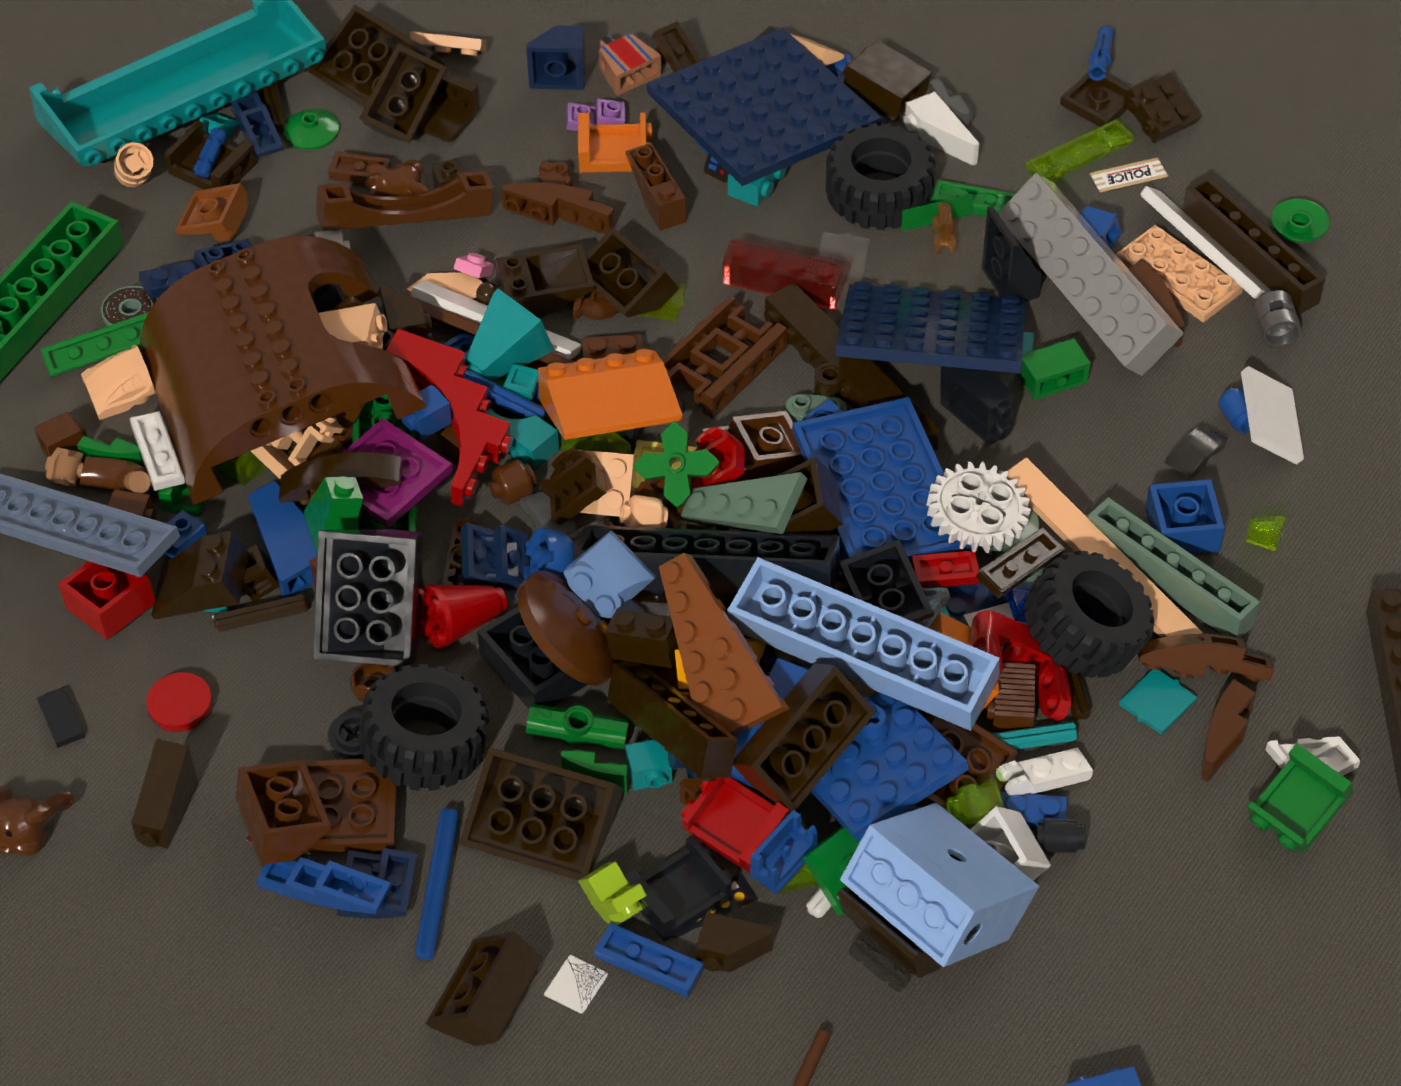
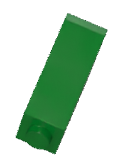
(334, 506)

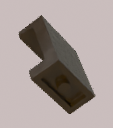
(229, 168)

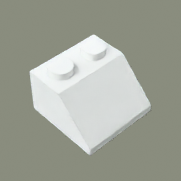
(1012, 838)

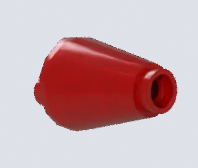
(457, 610)

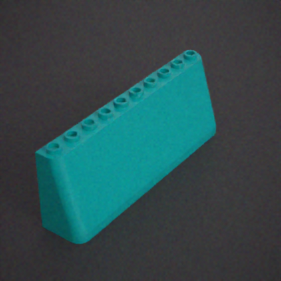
(179, 81)

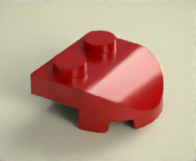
(728, 452)

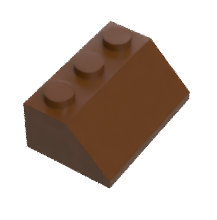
(281, 810)

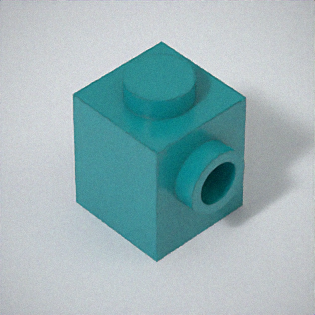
(648, 765)

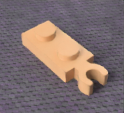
(444, 43)

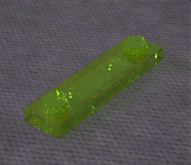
(1080, 151)

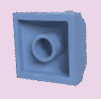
(607, 575)

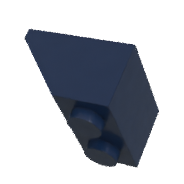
(557, 59)

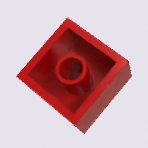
(106, 597)

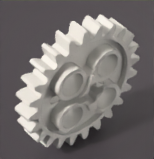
(978, 507)

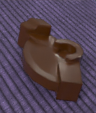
(554, 173)
(594, 307)

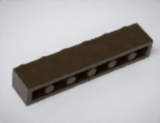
(1252, 243)
(672, 720)

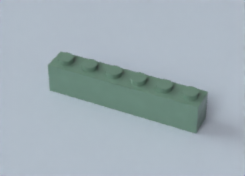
(1178, 572)

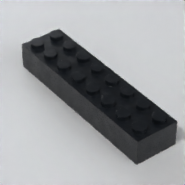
(725, 555)

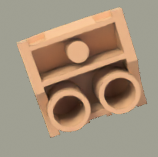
(118, 383)

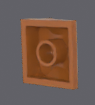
(215, 212)

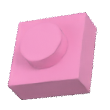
(474, 265)

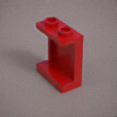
(731, 819)

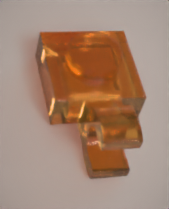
(943, 226)

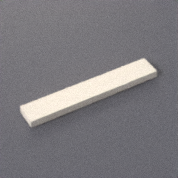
(1205, 242)
(475, 311)

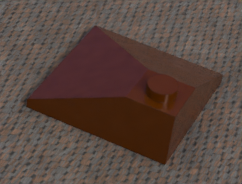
(983, 755)

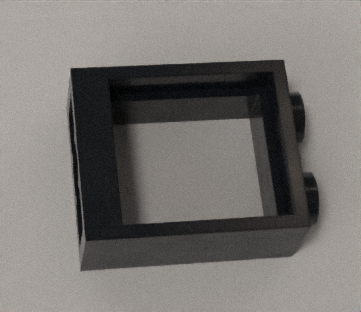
(978, 402)

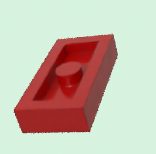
(946, 569)

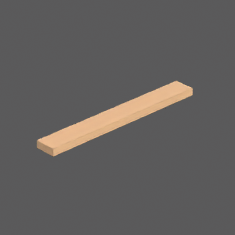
(1083, 535)

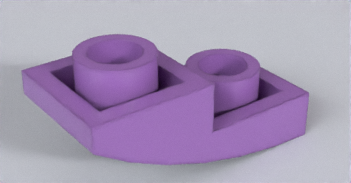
(602, 113)

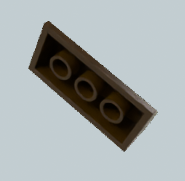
(804, 742)

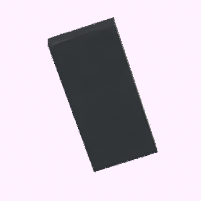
(60, 717)

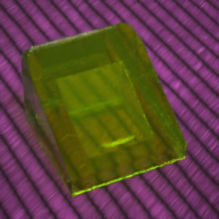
(1266, 531)

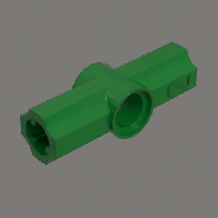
(558, 724)

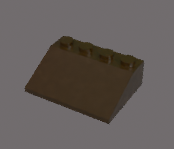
(360, 54)
(540, 814)

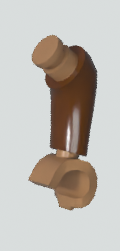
(96, 472)

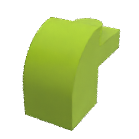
(612, 894)

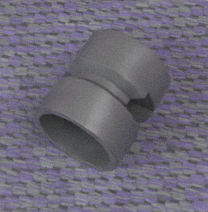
(1277, 318)

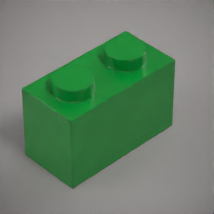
(1054, 369)

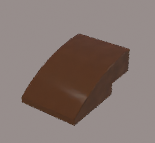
(766, 443)

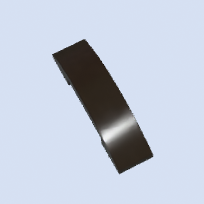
(374, 468)

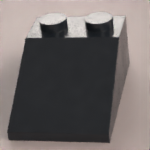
(1006, 262)
(887, 581)

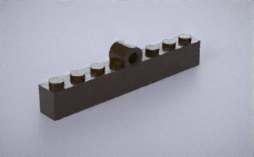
(815, 339)

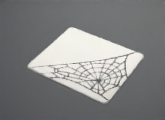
(576, 984)

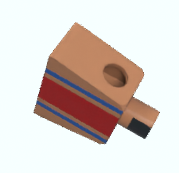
(628, 62)

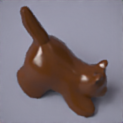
(396, 181)

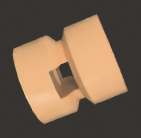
(133, 165)

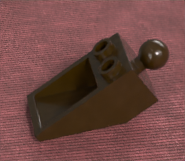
(541, 279)

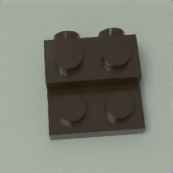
(1161, 107)

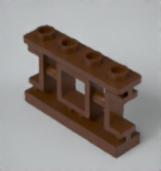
(738, 369)

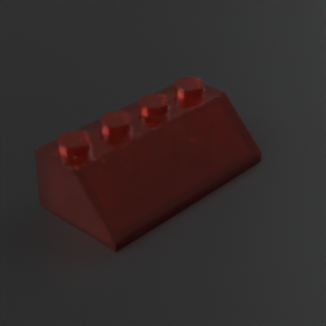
(772, 267)

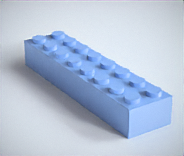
(865, 643)

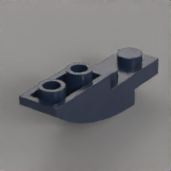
(159, 279)

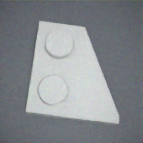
(1329, 750)

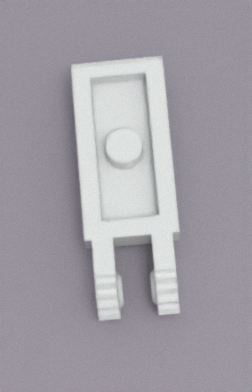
(1045, 772)

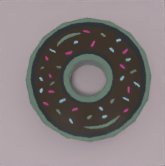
(122, 299)

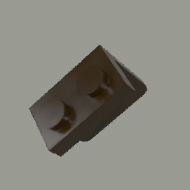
(451, 108)

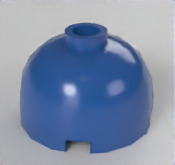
(549, 552)

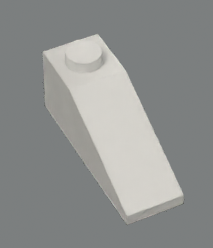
(940, 128)

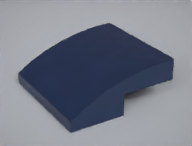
(493, 556)
(392, 867)

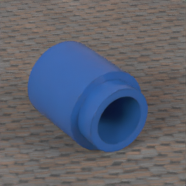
(1234, 409)

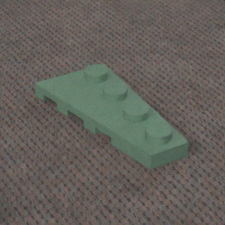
(747, 504)

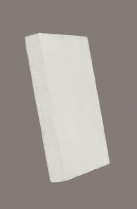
(1272, 415)

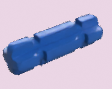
(210, 152)

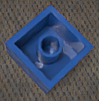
(1186, 514)

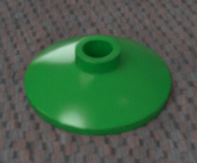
(311, 129)
(1300, 220)

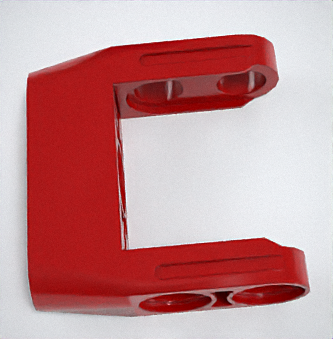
(1013, 643)

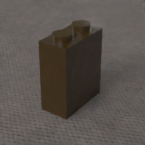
(886, 78)

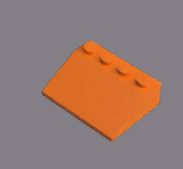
(608, 394)

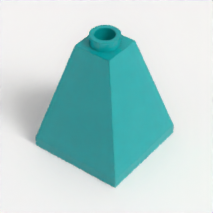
(506, 337)

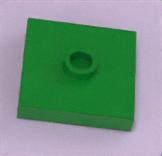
(828, 863)

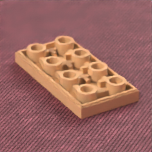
(1188, 277)

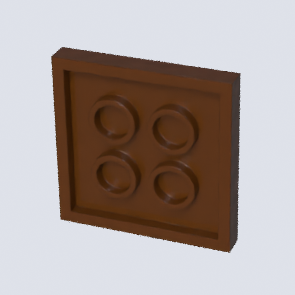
(357, 805)

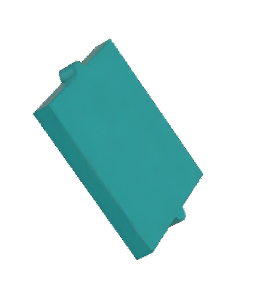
(1158, 701)

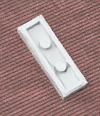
(157, 450)

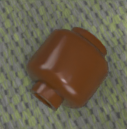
(512, 482)

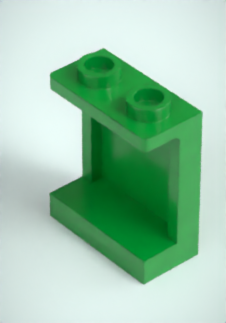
(1300, 800)

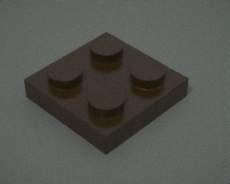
(1096, 100)

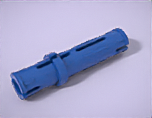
(1100, 56)

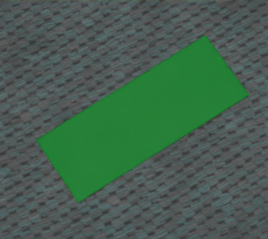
(923, 215)

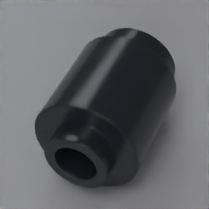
(1061, 835)

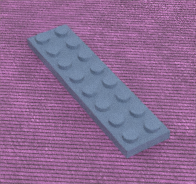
(82, 527)

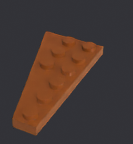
(714, 654)

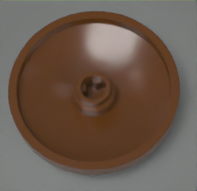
(565, 628)

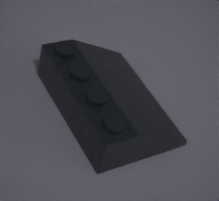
(368, 596)

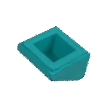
(220, 122)

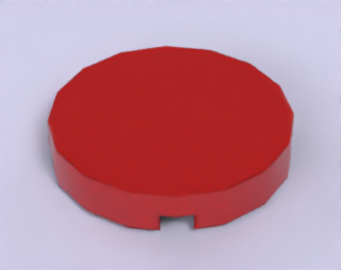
(179, 701)

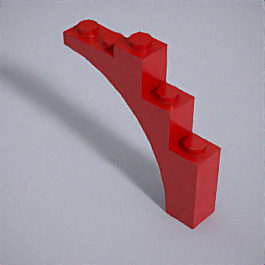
(478, 434)

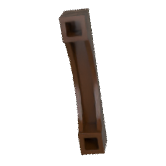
(462, 198)

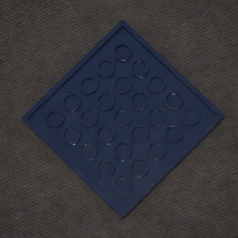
(761, 105)
(932, 327)

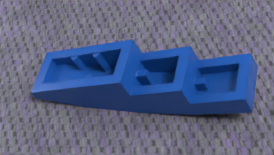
(326, 885)

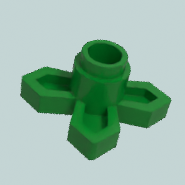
(693, 464)

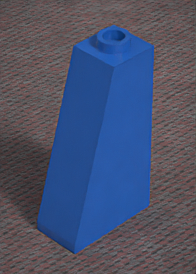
(283, 538)

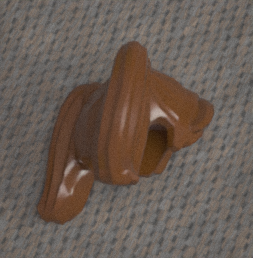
(27, 820)

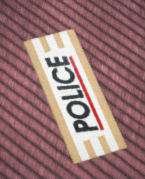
(1128, 174)

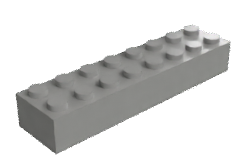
(1090, 275)

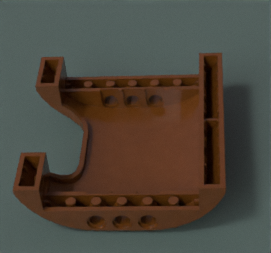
(248, 357)

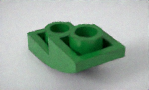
(118, 449)
(584, 763)

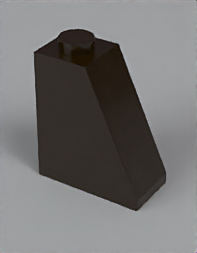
(164, 794)

